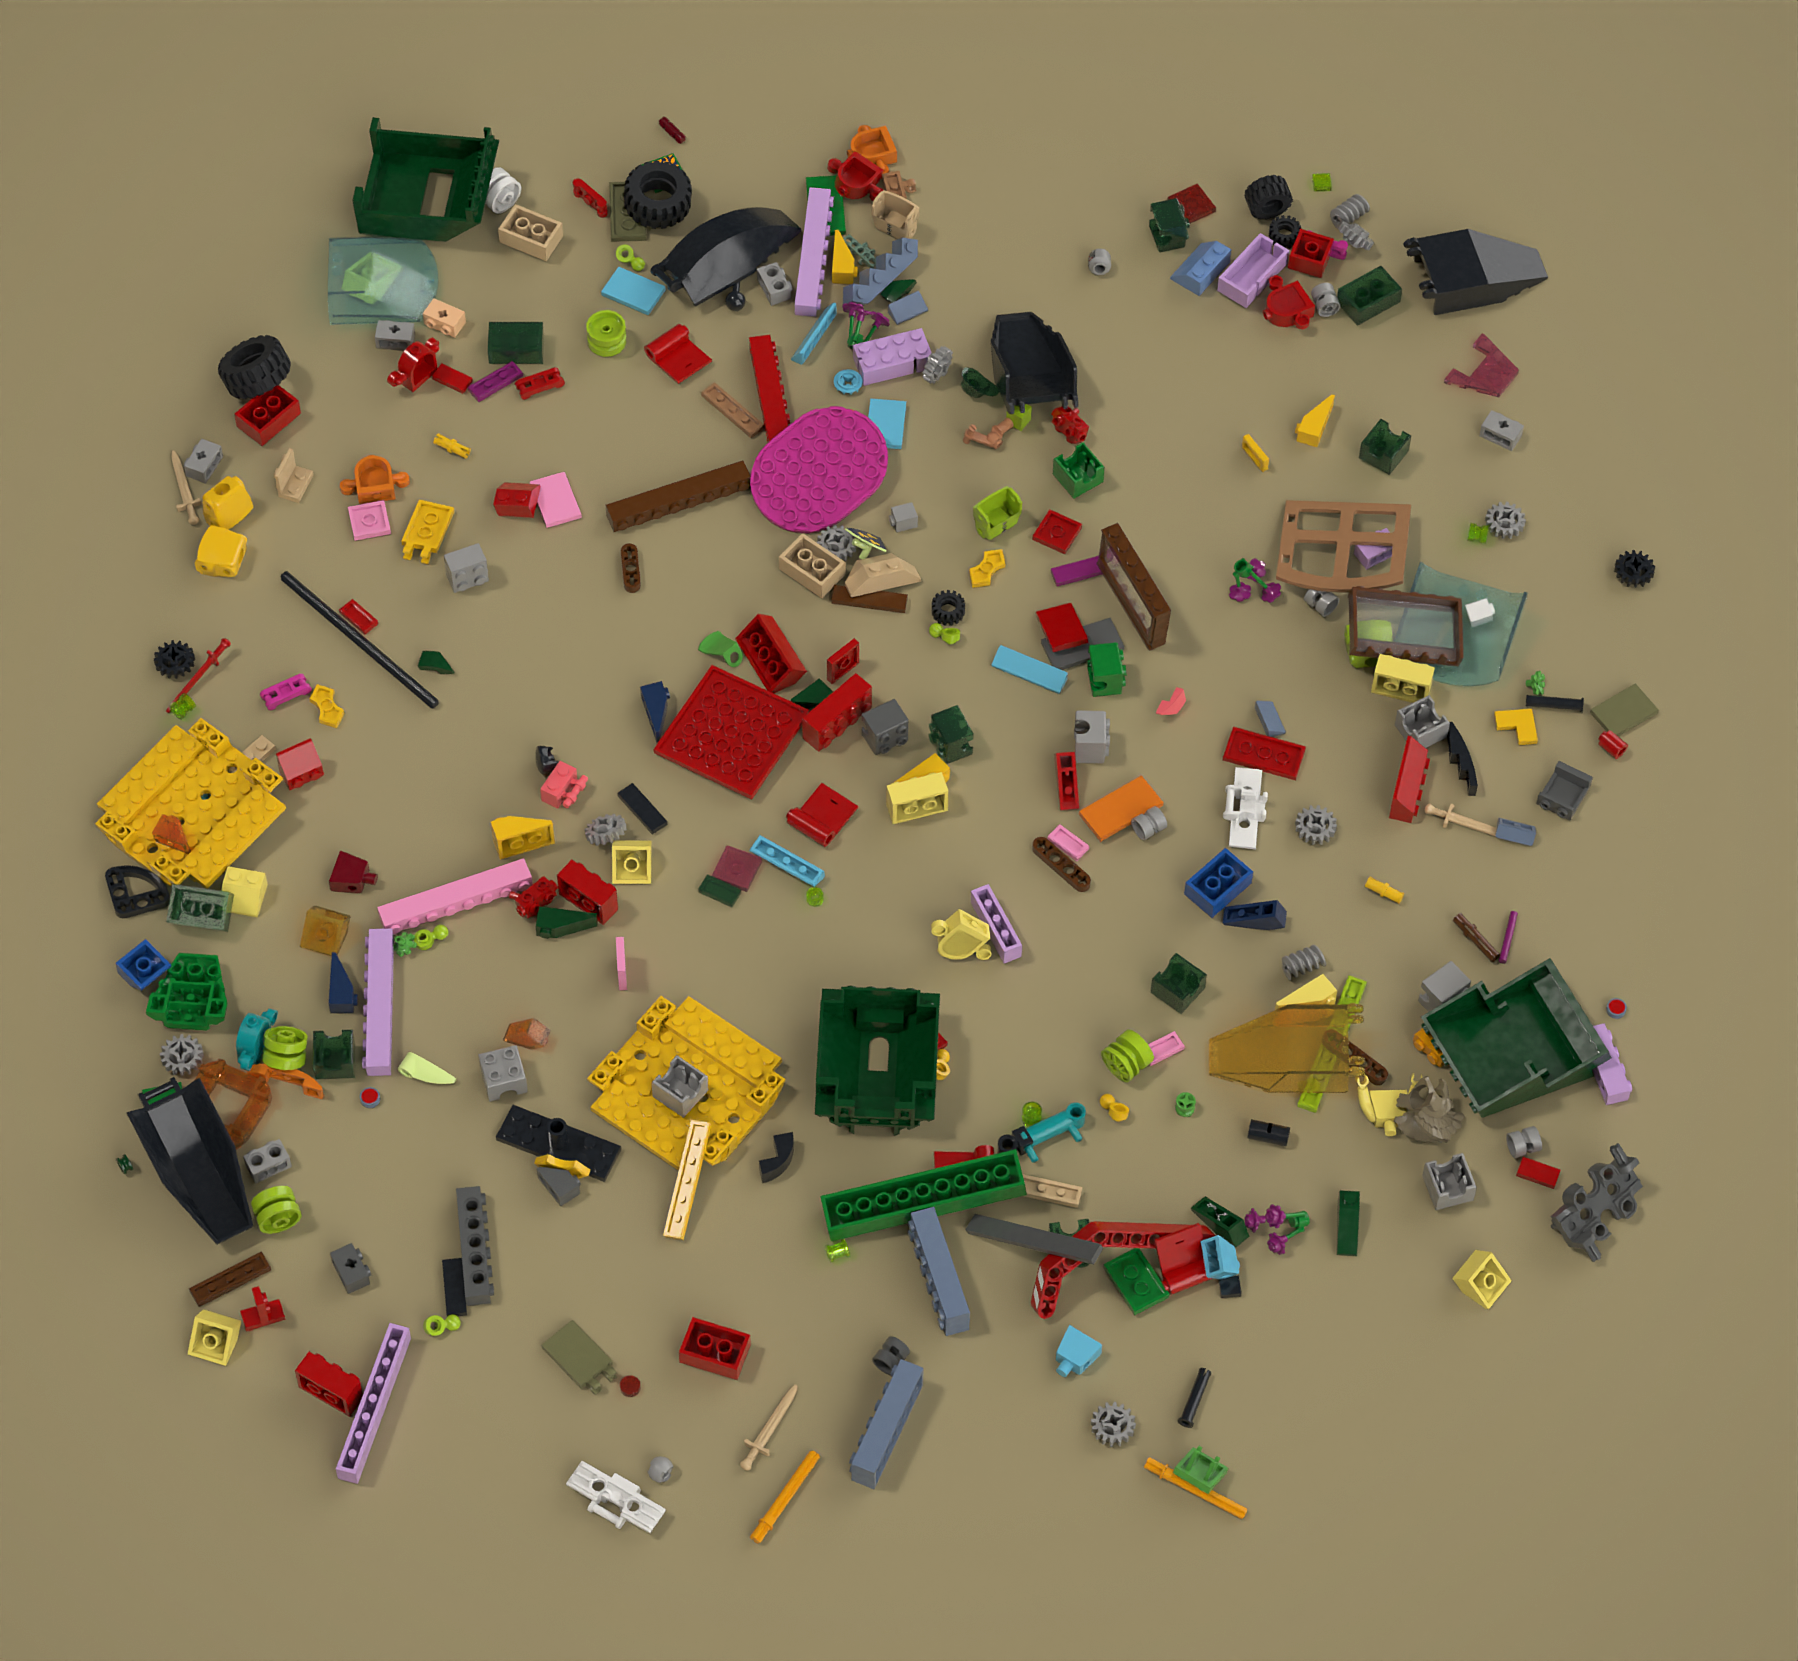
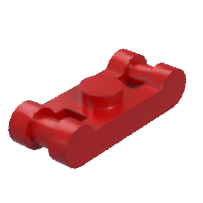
(590, 197)
(539, 382)

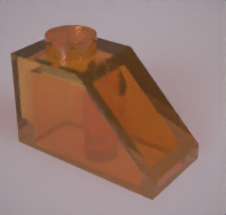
(171, 833)
(527, 1034)

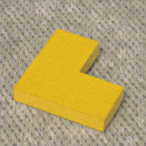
(1521, 720)

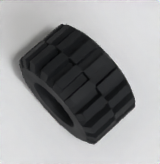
(1268, 197)

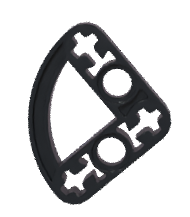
(125, 900)

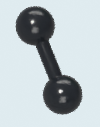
(735, 300)

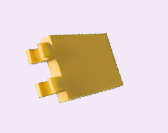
(426, 529)

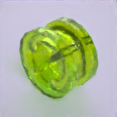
(812, 892)

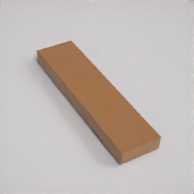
(732, 410)

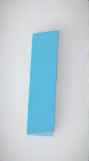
(815, 334)
(1030, 669)
(787, 861)

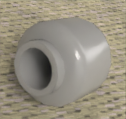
(1099, 261)

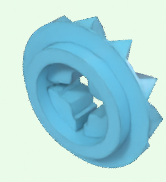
(848, 375)

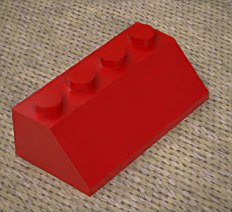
(770, 653)
(1409, 780)

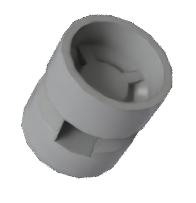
(1325, 299)
(1323, 601)
(1150, 822)
(1524, 1141)

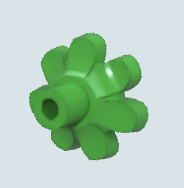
(1536, 683)
(404, 943)

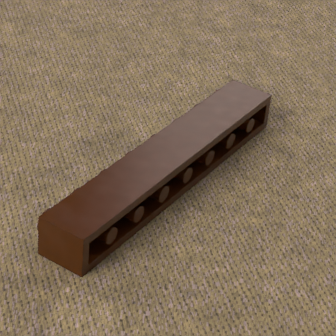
(678, 496)

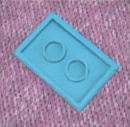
(633, 290)
(890, 419)

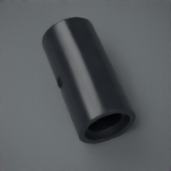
(1268, 1132)

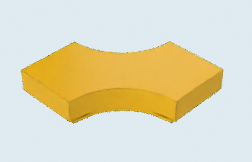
(982, 573)
(329, 712)
(573, 1167)

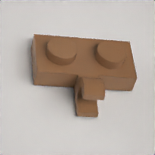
(894, 184)

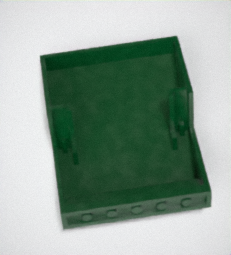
(1515, 1040)

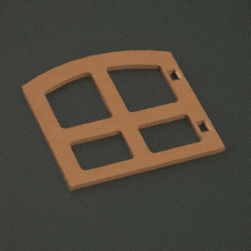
(1344, 538)

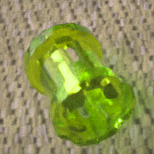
(837, 1250)

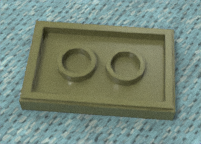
(1624, 710)

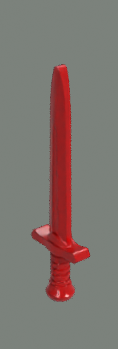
(212, 659)

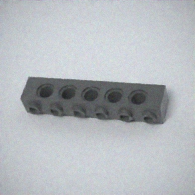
(473, 1198)

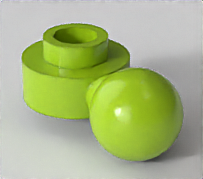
(636, 263)
(949, 635)
(439, 932)
(451, 1322)

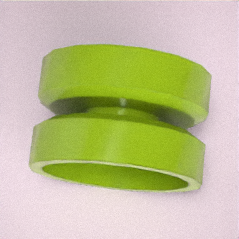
(606, 333)
(284, 1048)
(276, 1209)

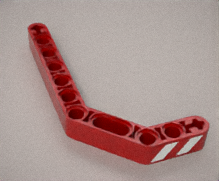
(1108, 1235)

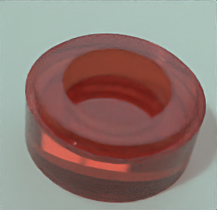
(630, 1386)

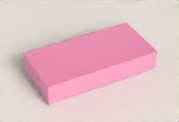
(1068, 842)
(1166, 1047)

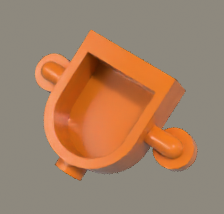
(875, 146)
(374, 480)

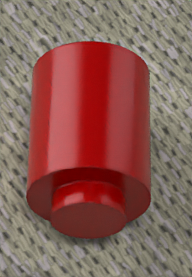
(1612, 744)

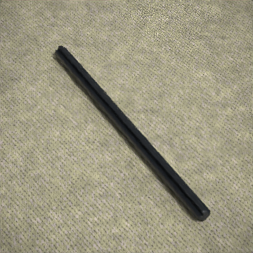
(359, 640)

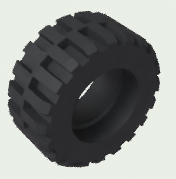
(657, 212)
(254, 367)

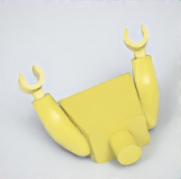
(1381, 1106)

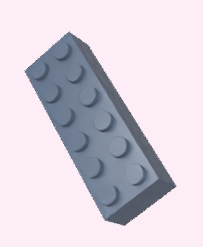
(939, 1271)
(886, 1424)

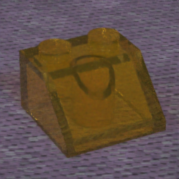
(324, 930)

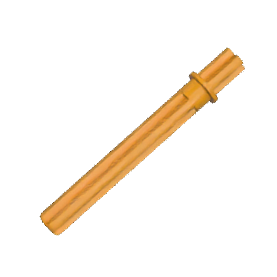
(1213, 1497)
(766, 1523)

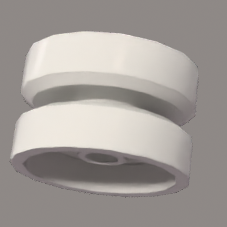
(502, 191)

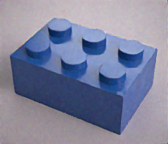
(1218, 882)

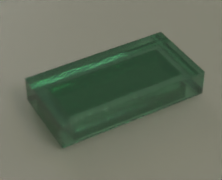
(719, 890)

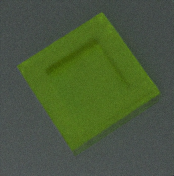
(1321, 182)

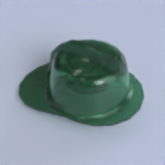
(976, 384)

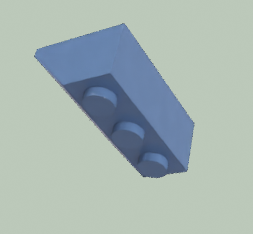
(1202, 266)

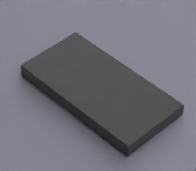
(1097, 633)

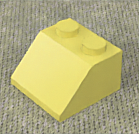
(631, 862)
(247, 888)
(1482, 1278)
(213, 1337)

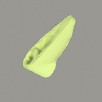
(419, 1068)

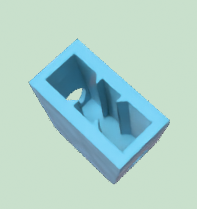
(1219, 1258)
(1076, 1352)

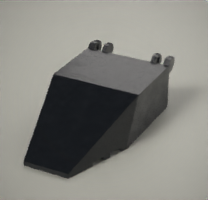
(1473, 269)
(1031, 362)

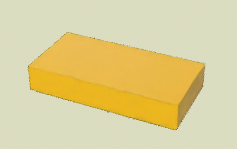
(1255, 453)

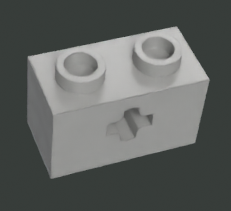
(394, 335)
(1501, 430)
(203, 460)

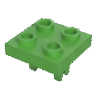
(1200, 1470)

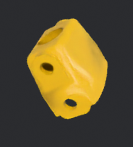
(226, 503)
(220, 552)

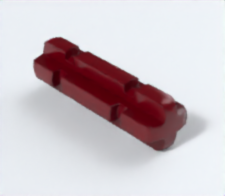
(672, 130)

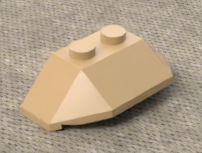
(880, 574)

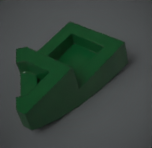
(897, 289)
(434, 661)

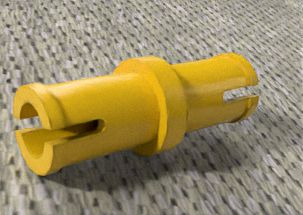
(452, 446)
(1384, 890)

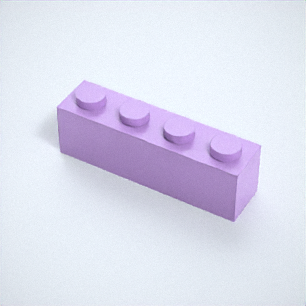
(1000, 929)
(1611, 1074)

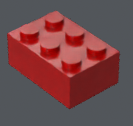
(267, 414)
(587, 891)
(714, 1348)
(329, 1383)

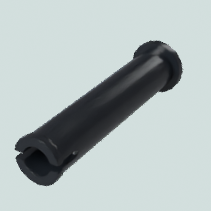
(1555, 702)
(1194, 1398)

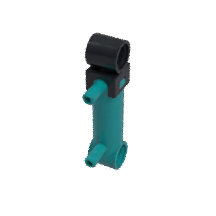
(1025, 1139)

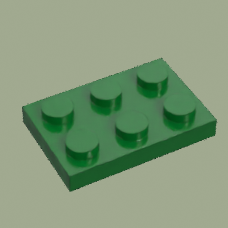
(1136, 1280)

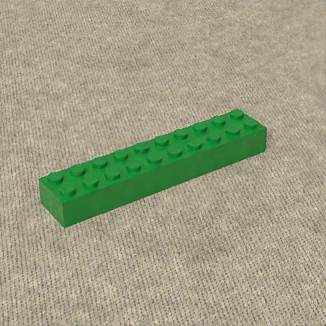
(944, 1188)

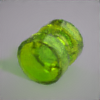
(1478, 533)
(182, 706)
(1029, 1110)

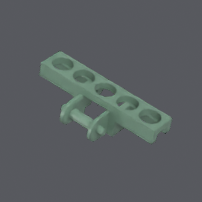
(869, 254)

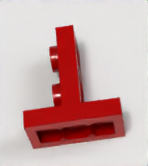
(263, 1313)

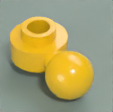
(942, 1067)
(1117, 1111)

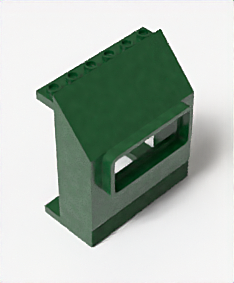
(400, 179)

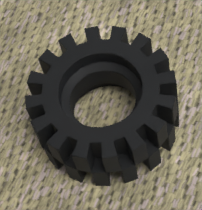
(1284, 224)
(948, 616)

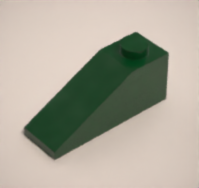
(562, 922)
(1221, 1221)
(1348, 1222)

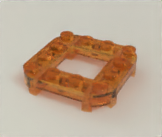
(255, 1088)

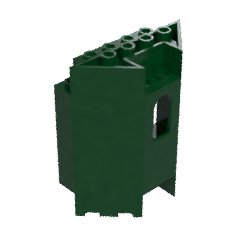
(864, 1097)

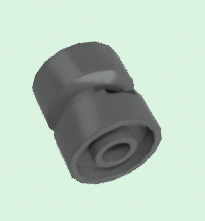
(890, 1355)

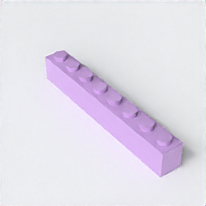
(812, 253)
(379, 1002)
(373, 1403)

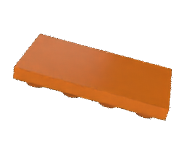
(1119, 808)

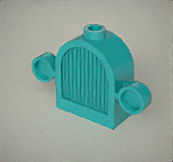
(251, 1037)

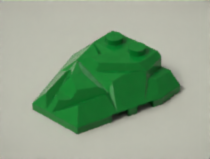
(190, 994)

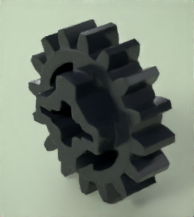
(1634, 568)
(164, 659)

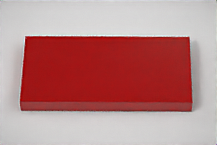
(1264, 753)

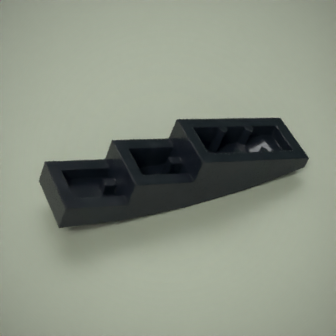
(1461, 756)

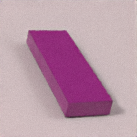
(495, 381)
(1076, 571)

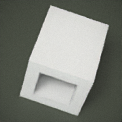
(1480, 612)

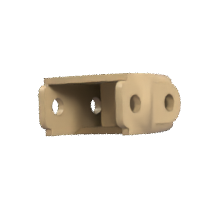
(895, 215)

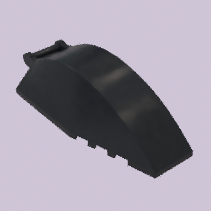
(725, 251)
(194, 1157)

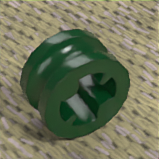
(124, 1164)

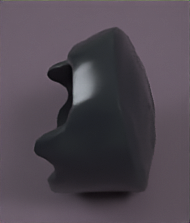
(545, 760)

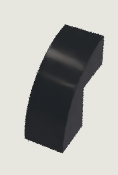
(774, 1167)

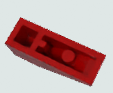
(1066, 780)

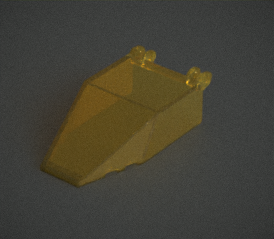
(1290, 1050)

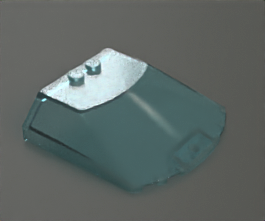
(379, 279)
(1483, 645)

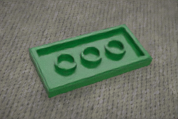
(838, 216)

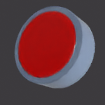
(1616, 1008)
(369, 1097)

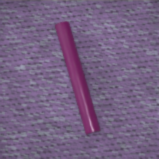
(1508, 937)

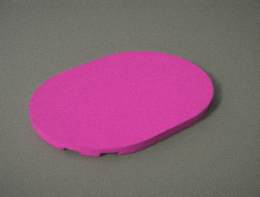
(819, 469)

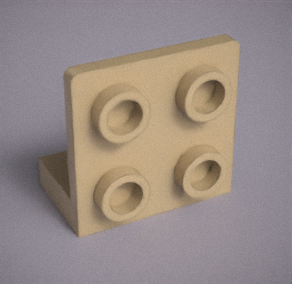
(291, 479)

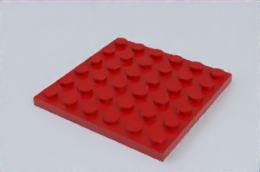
(731, 732)

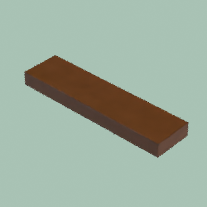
(877, 600)
(230, 1279)

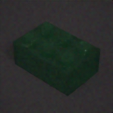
(1369, 295)
(515, 342)
(200, 908)

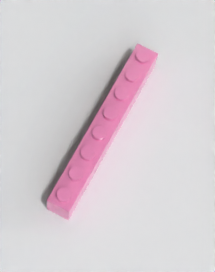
(455, 896)

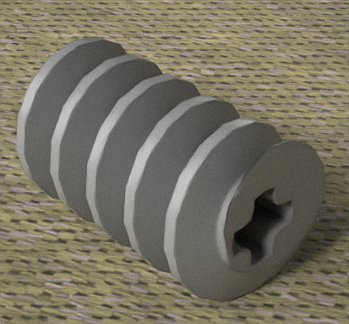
(1349, 210)
(1302, 960)

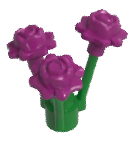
(1275, 1217)

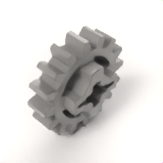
(1356, 235)
(937, 364)
(1505, 520)
(837, 541)
(1315, 824)
(605, 829)
(172, 1053)
(1119, 1418)

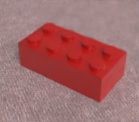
(837, 712)

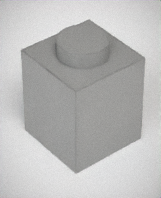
(903, 517)

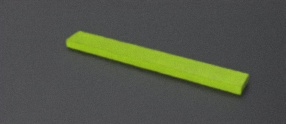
(1351, 993)

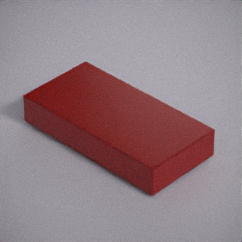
(452, 378)
(358, 616)
(1538, 1172)

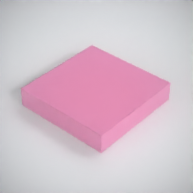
(369, 520)
(621, 963)

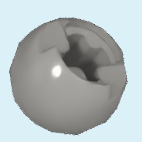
(660, 1469)

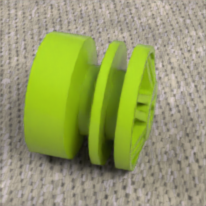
(1127, 1055)

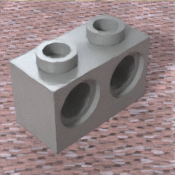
(774, 283)
(269, 1165)

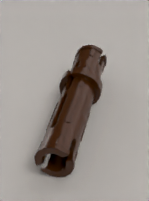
(1461, 921)

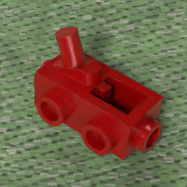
(1070, 424)
(537, 895)

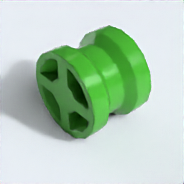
(1185, 1099)

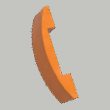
(297, 1077)

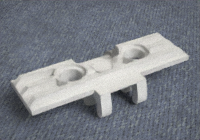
(1251, 807)
(618, 1491)

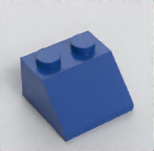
(142, 965)

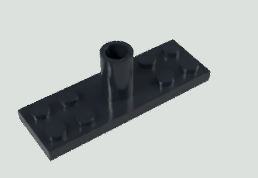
(554, 1137)

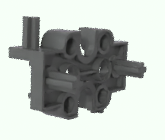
(1581, 1232)

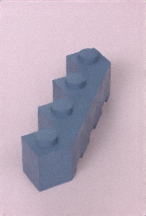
(887, 269)

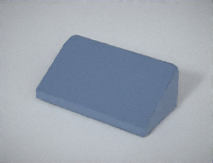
(907, 307)
(1269, 718)
(1515, 831)

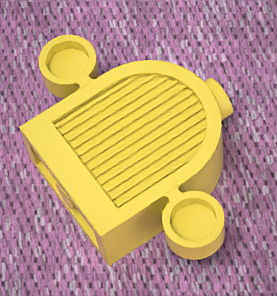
(962, 936)

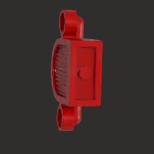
(856, 176)
(1288, 304)
(415, 365)

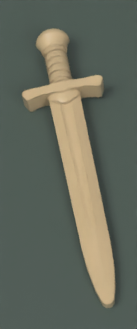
(188, 502)
(1459, 819)
(767, 1431)

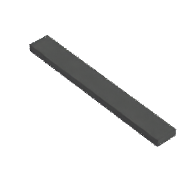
(1034, 1239)

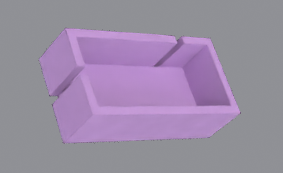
(1252, 270)
(891, 356)

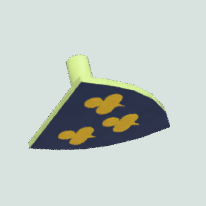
(868, 541)

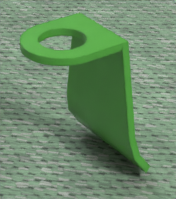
(719, 644)

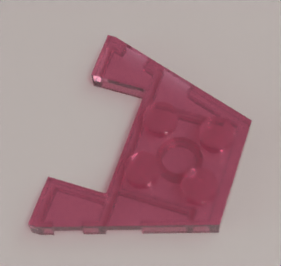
(1491, 375)

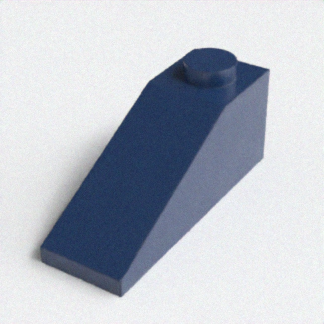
(655, 703)
(1259, 915)
(341, 989)

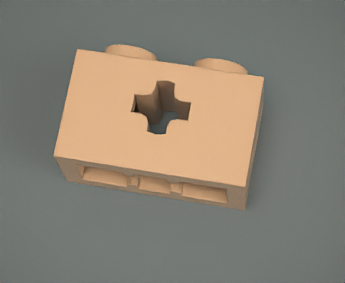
(444, 318)

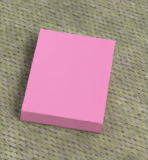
(556, 500)

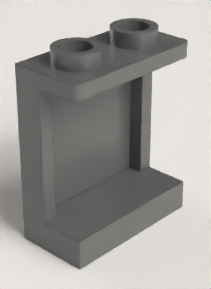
(1564, 790)

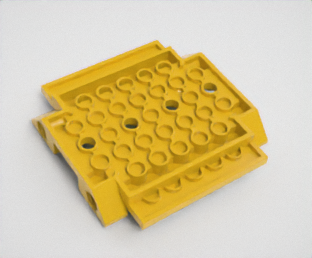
(172, 783)
(737, 1071)

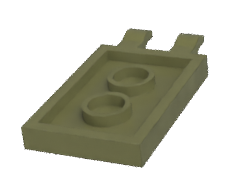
(579, 1357)

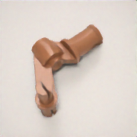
(993, 439)

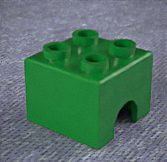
(1079, 471)
(1106, 669)

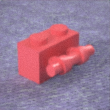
(559, 784)

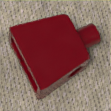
(351, 874)

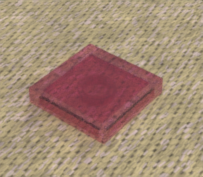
(737, 868)

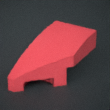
(1174, 705)

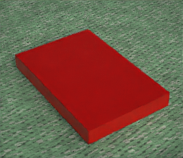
(1062, 627)

